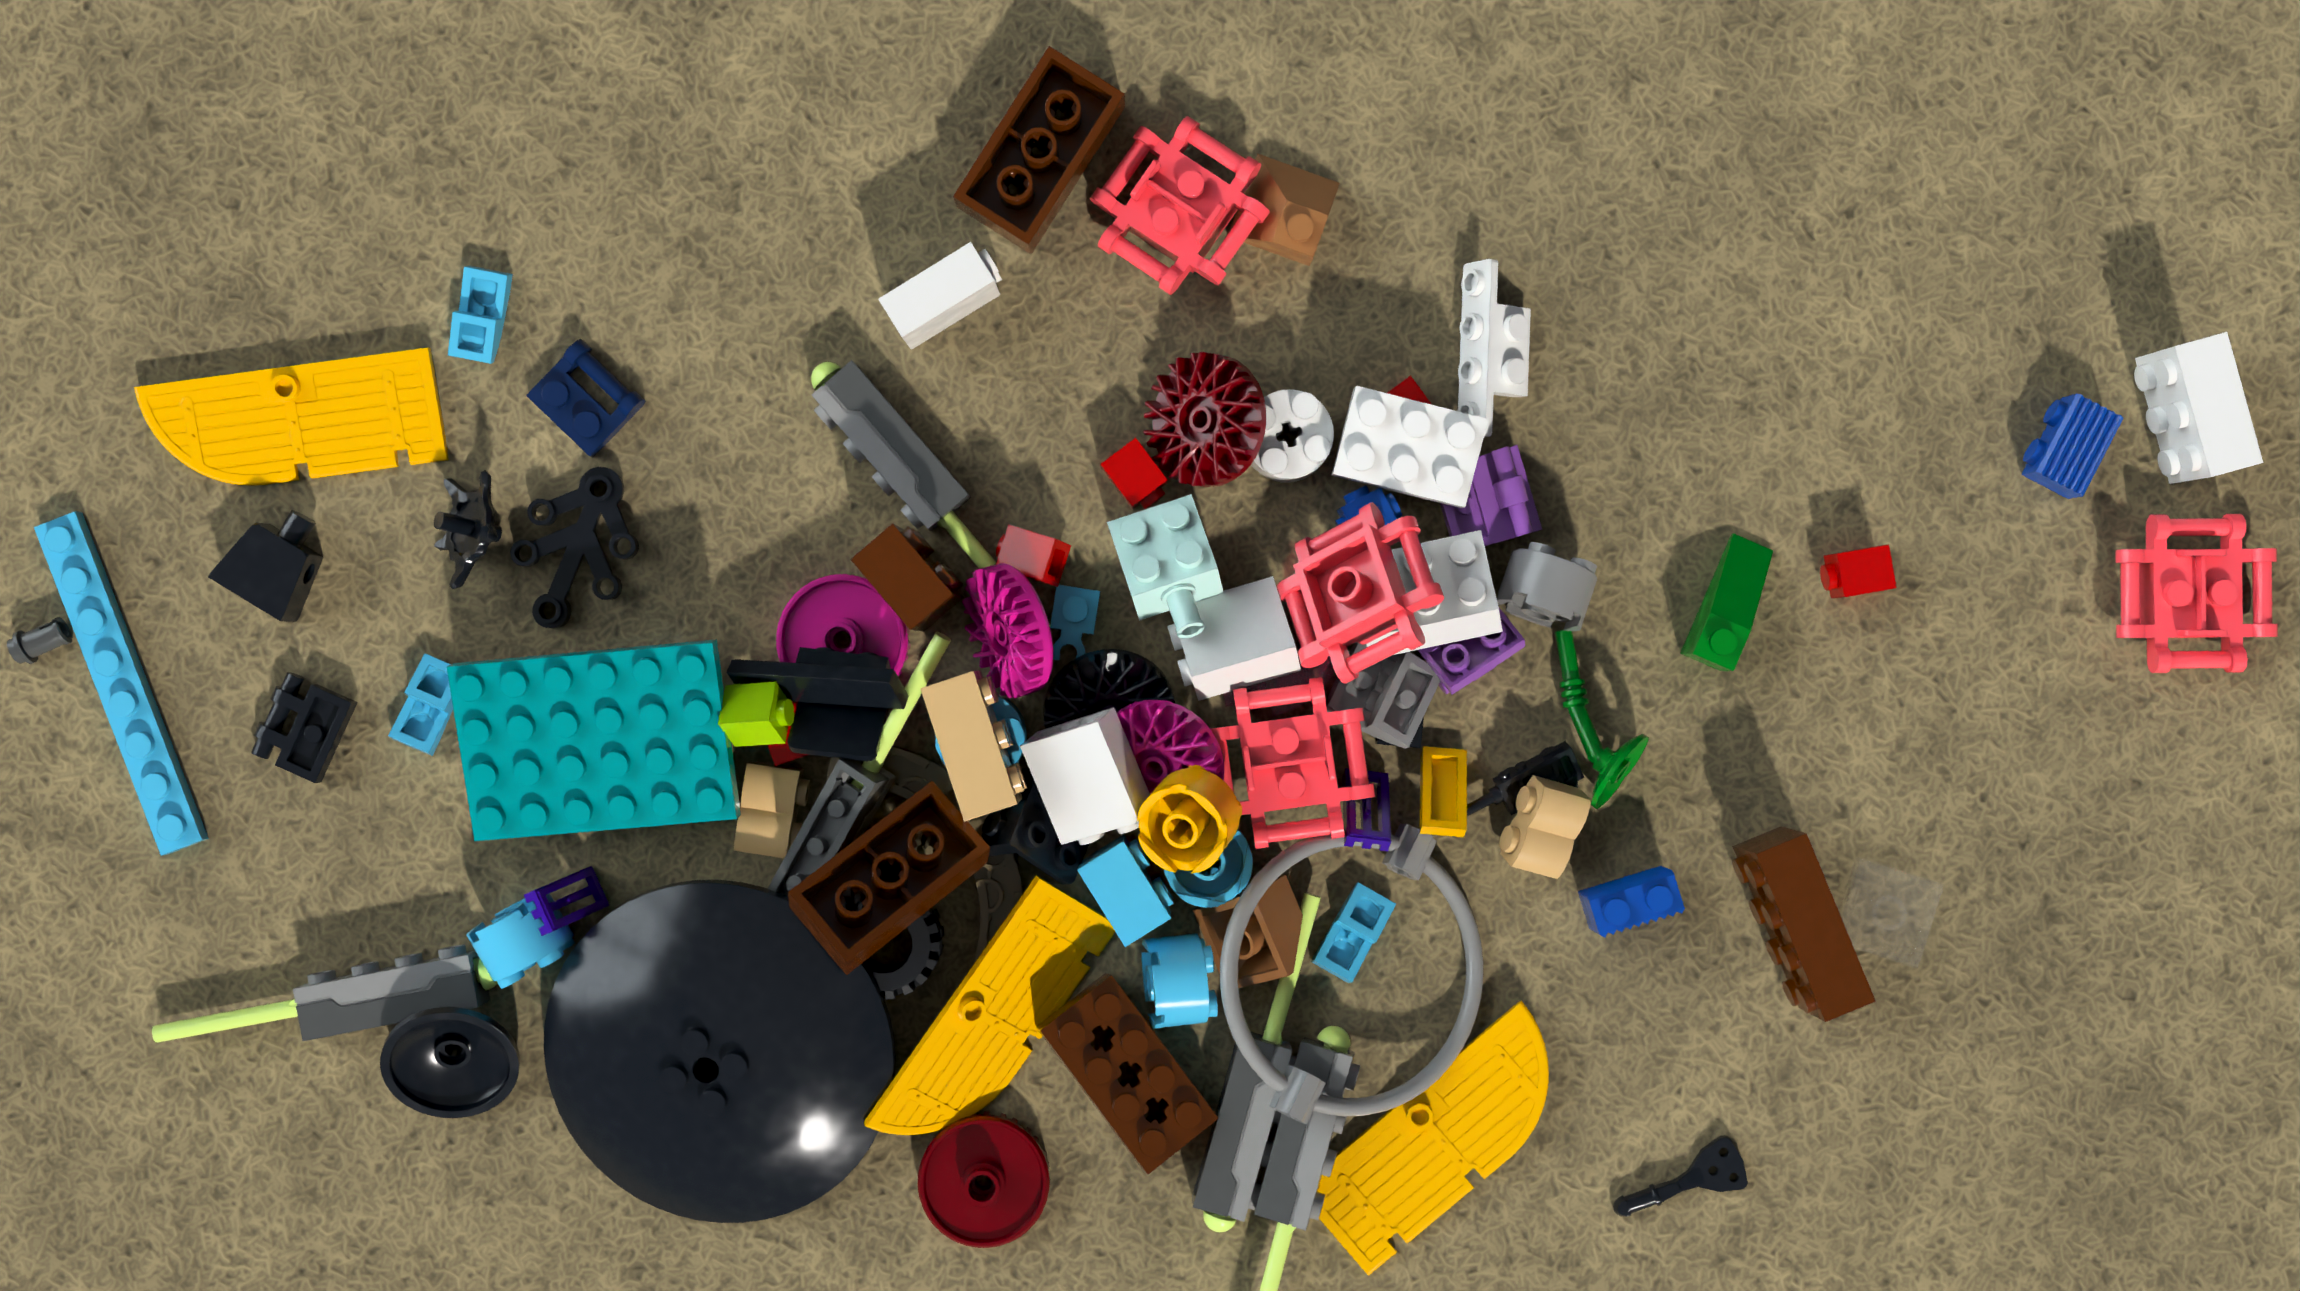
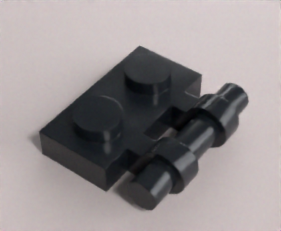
(314, 733)

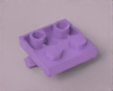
(1497, 501)
(1472, 658)

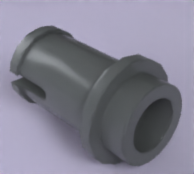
(29, 645)

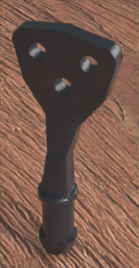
(1696, 1176)

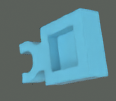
(1073, 614)

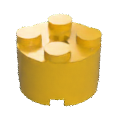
(1188, 820)

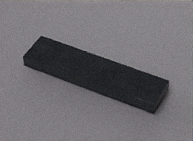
(825, 682)

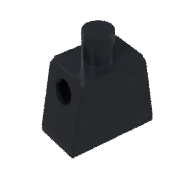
(272, 567)

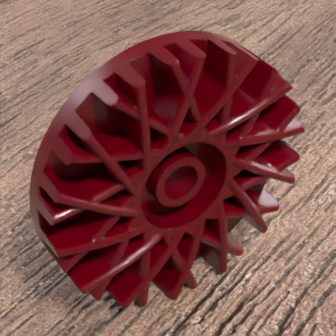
(1206, 419)
(979, 1213)

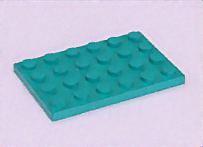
(594, 740)

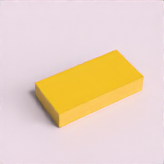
(1443, 791)

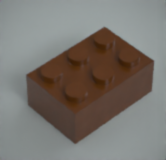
(907, 578)

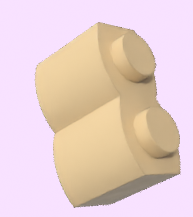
(770, 808)
(1544, 827)

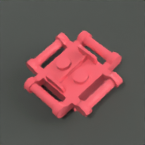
(1179, 206)
(1353, 592)
(2194, 593)
(1293, 761)

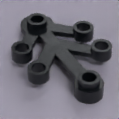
(579, 540)

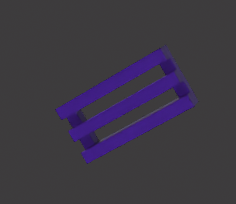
(1365, 834)
(546, 909)

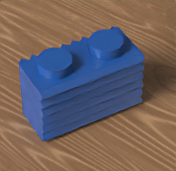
(2071, 445)
(1631, 900)

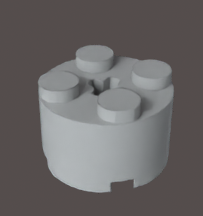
(1547, 587)

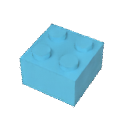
(1126, 890)

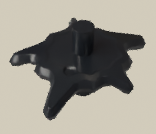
(468, 526)

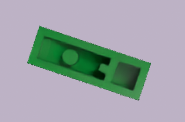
(1729, 605)

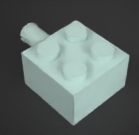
(1167, 562)

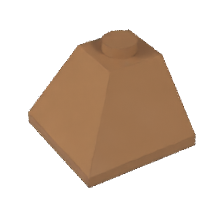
(1297, 208)
(1269, 938)

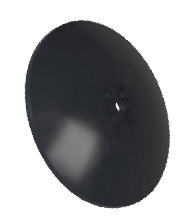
(733, 981)

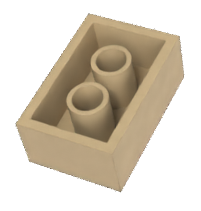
(974, 744)

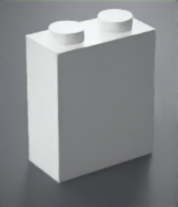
(942, 294)
(1241, 643)
(1087, 777)

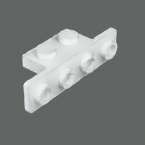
(1491, 343)

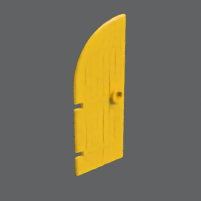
(323, 414)
(983, 1027)
(1418, 1154)

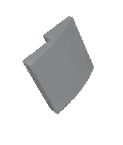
(1391, 694)

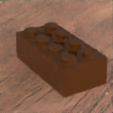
(1030, 123)
(888, 847)
(1805, 920)
(1156, 1073)

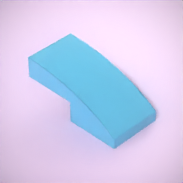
(481, 314)
(426, 708)
(1353, 932)

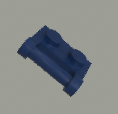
(575, 409)

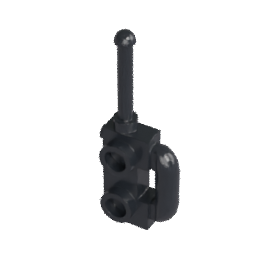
(1553, 763)

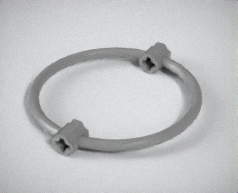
(1297, 1090)

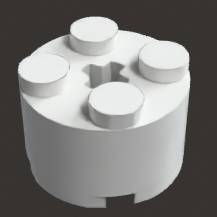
(1315, 438)

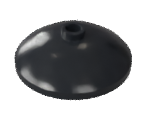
(446, 1078)

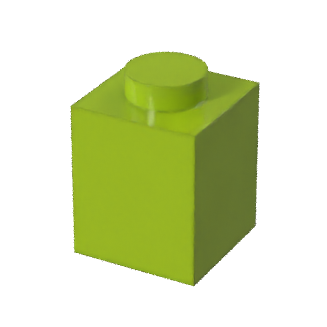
(756, 714)

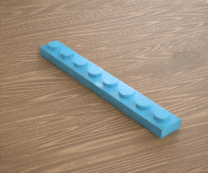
(121, 683)

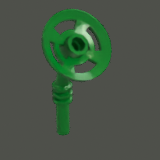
(1610, 764)

